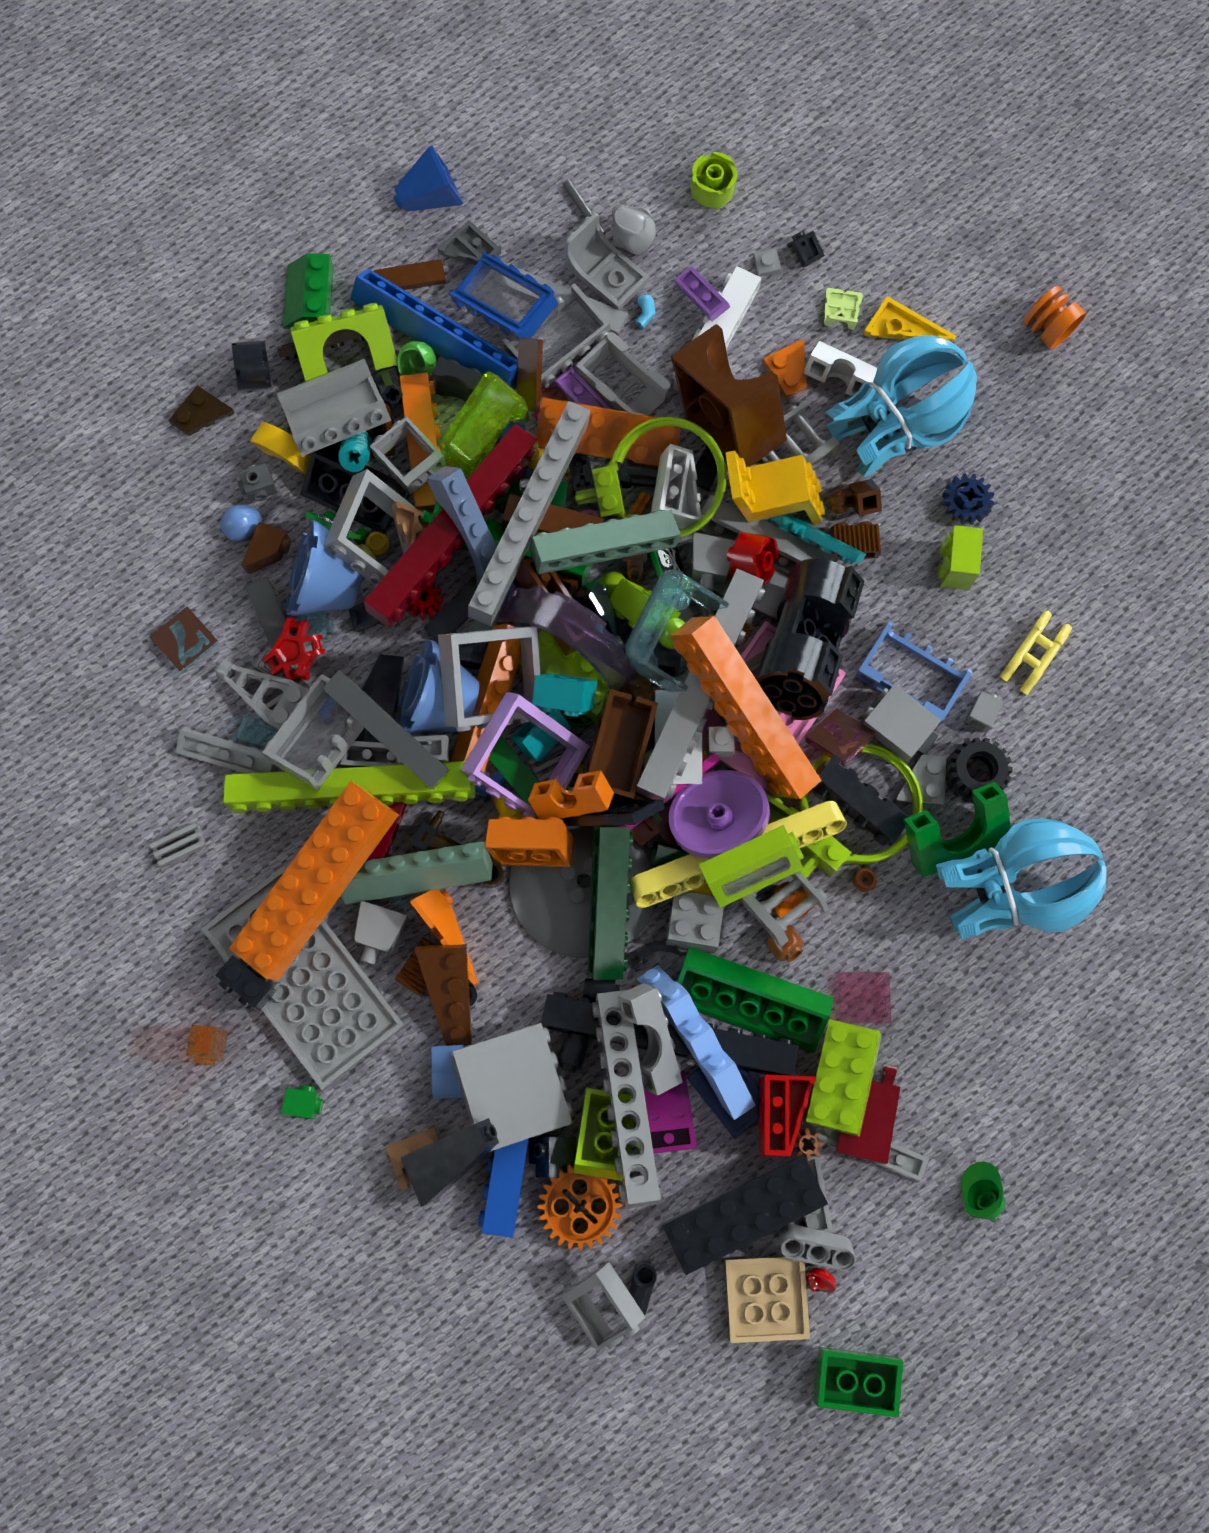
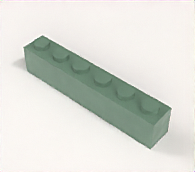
(604, 541)
(420, 872)

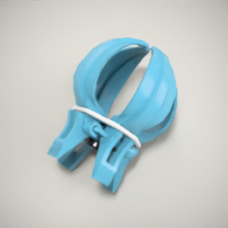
(924, 425)
(1046, 909)

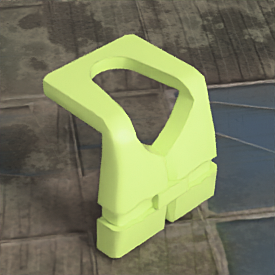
(842, 303)

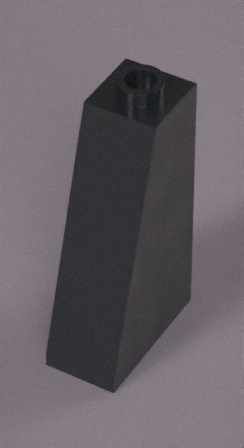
(444, 1162)

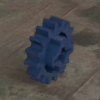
(978, 498)

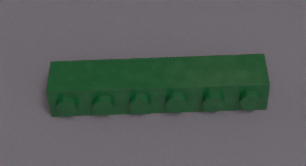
(609, 902)

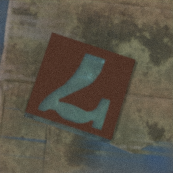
(184, 640)

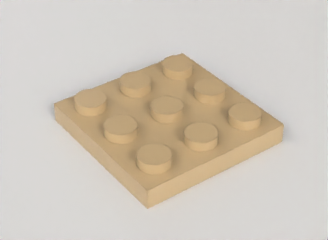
(766, 1299)

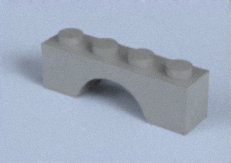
(659, 1066)

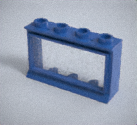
(505, 297)

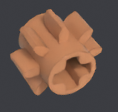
(814, 1144)

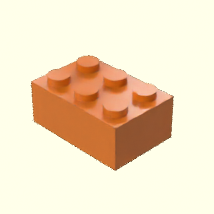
(530, 842)

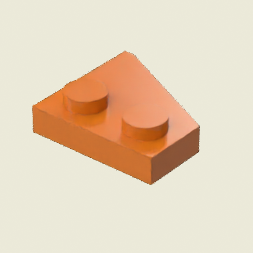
(789, 367)

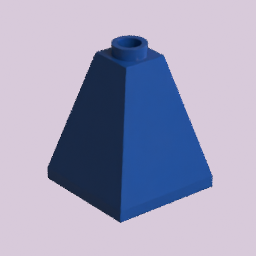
(427, 185)

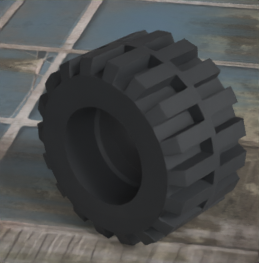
(981, 750)

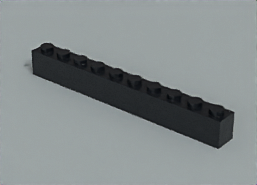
(748, 1052)

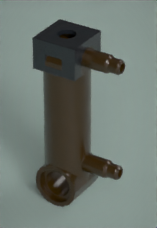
(430, 838)

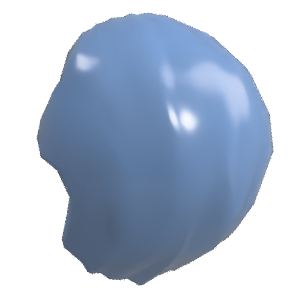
(240, 522)

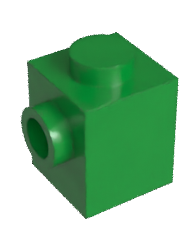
(302, 1102)

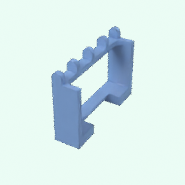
(874, 678)

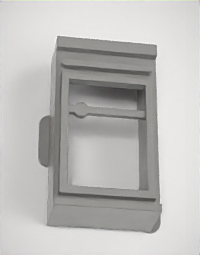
(656, 384)

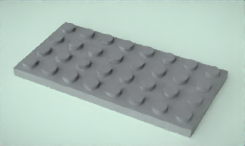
(322, 1001)

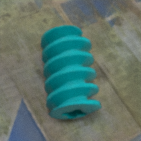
(355, 452)

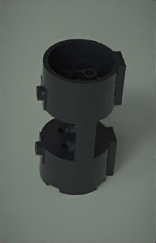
(813, 617)

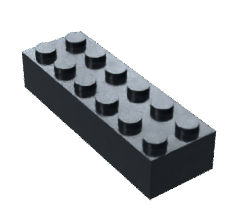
(744, 1214)

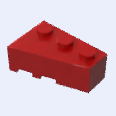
(781, 1111)

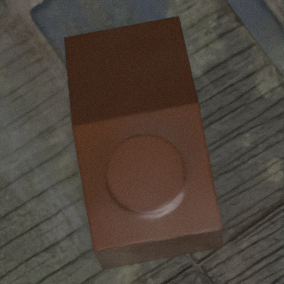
(265, 548)

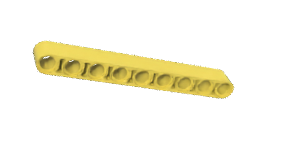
(685, 873)

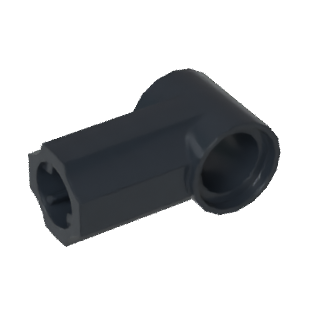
(388, 385)
(636, 474)
(642, 1290)

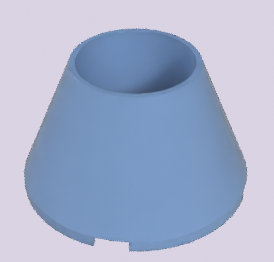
(319, 578)
(423, 696)

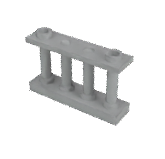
(823, 448)
(777, 926)

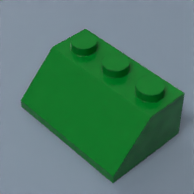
(308, 289)

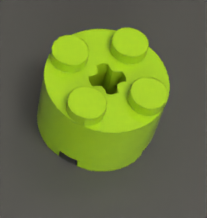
(713, 180)

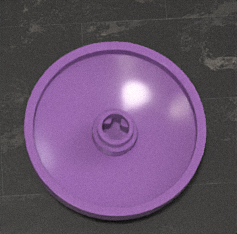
(718, 813)

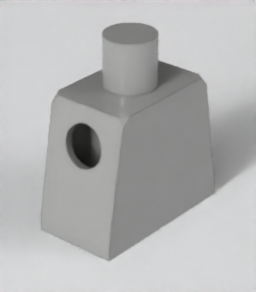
(710, 559)
(378, 930)

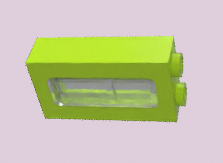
(752, 865)

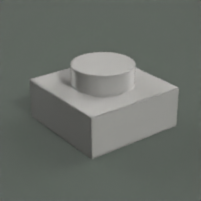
(767, 263)

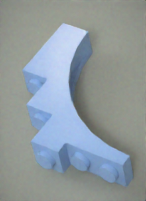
(701, 1042)

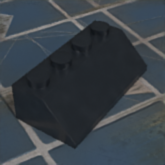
(327, 484)

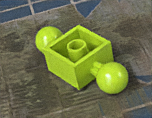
(629, 601)

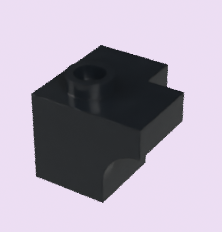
(551, 1154)

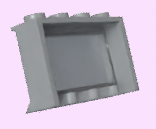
(566, 334)
(313, 737)

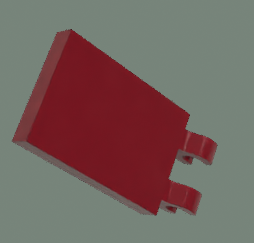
(877, 1123)

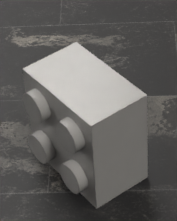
(694, 922)

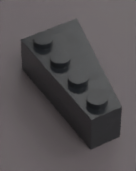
(860, 802)

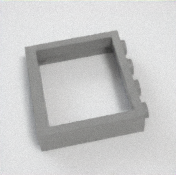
(382, 495)
(452, 675)

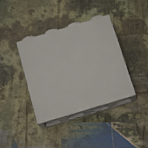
(333, 407)
(513, 1084)

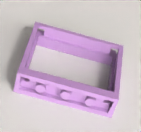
(564, 770)

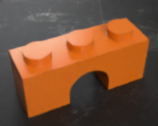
(589, 795)

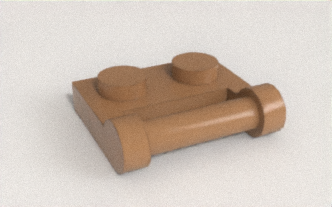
(405, 1147)

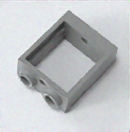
(418, 475)
(589, 1316)

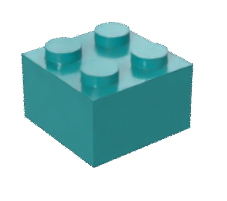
(565, 693)

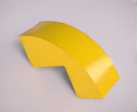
(280, 444)

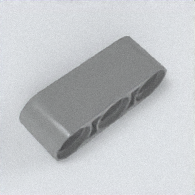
(825, 1256)

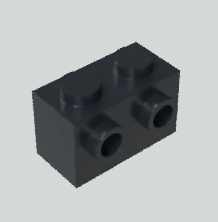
(240, 978)

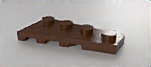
(448, 987)

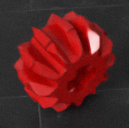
(433, 600)

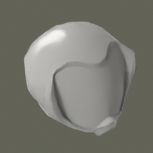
(633, 228)

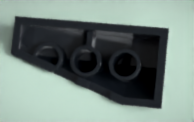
(594, 597)

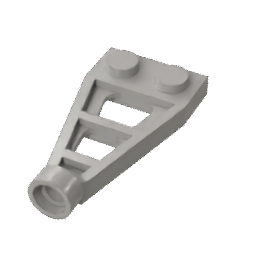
(238, 677)

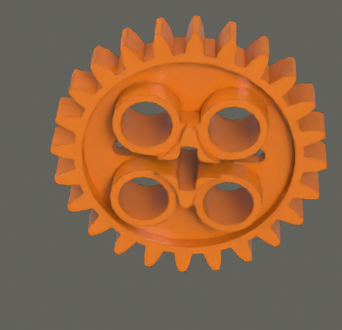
(563, 1224)

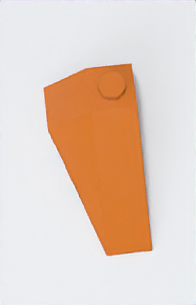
(440, 917)

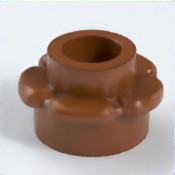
(869, 875)

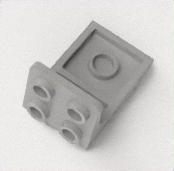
(602, 265)

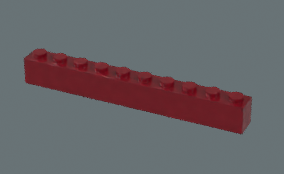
(441, 537)

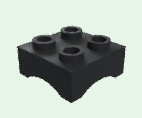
(455, 379)

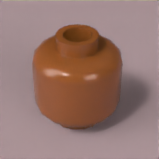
(790, 950)

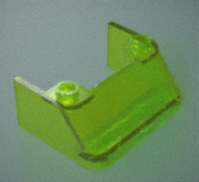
(481, 423)

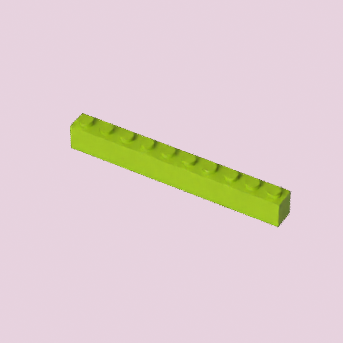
(386, 783)

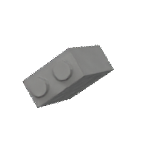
(900, 722)

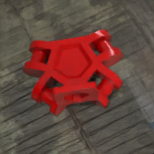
(291, 651)

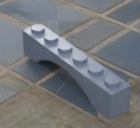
(458, 501)

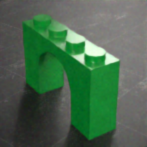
(988, 827)

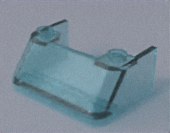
(670, 593)

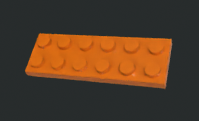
(607, 430)

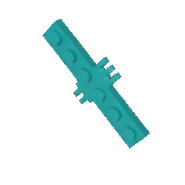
(811, 533)

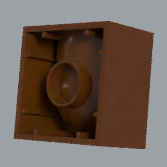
(736, 413)

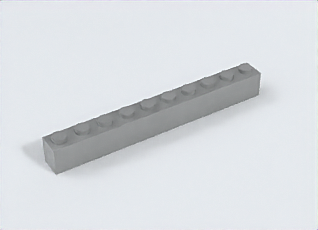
(529, 514)
(691, 705)

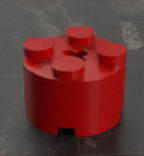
(753, 555)

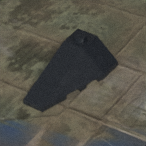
(383, 688)

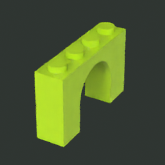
(369, 322)

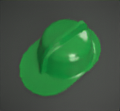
(983, 1191)

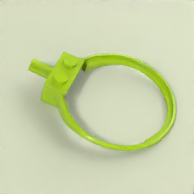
(606, 480)
(829, 853)

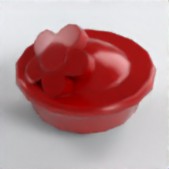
(821, 1280)

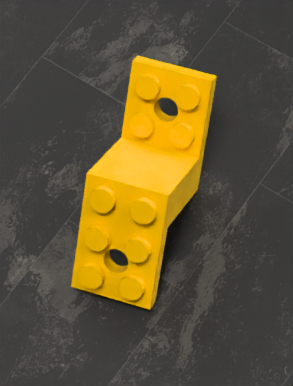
(775, 488)

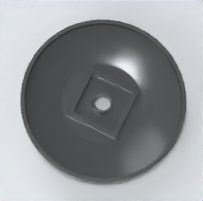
(558, 909)

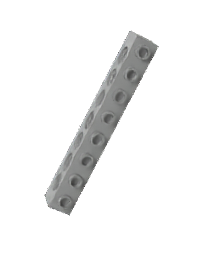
(633, 1194)

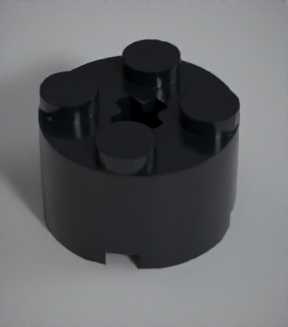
(251, 365)

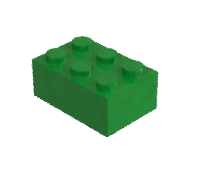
(858, 1381)

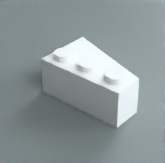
(677, 486)

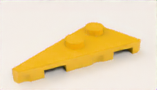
(901, 323)

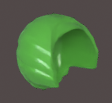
(416, 358)

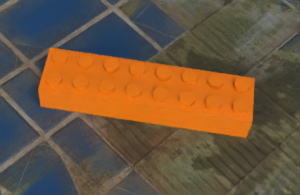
(745, 707)
(313, 881)

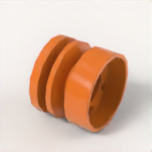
(1051, 315)

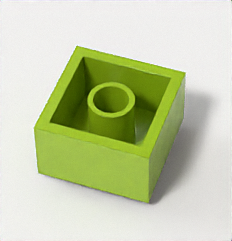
(960, 557)

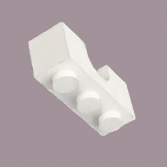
(831, 362)

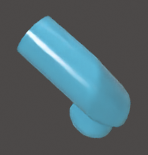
(648, 311)

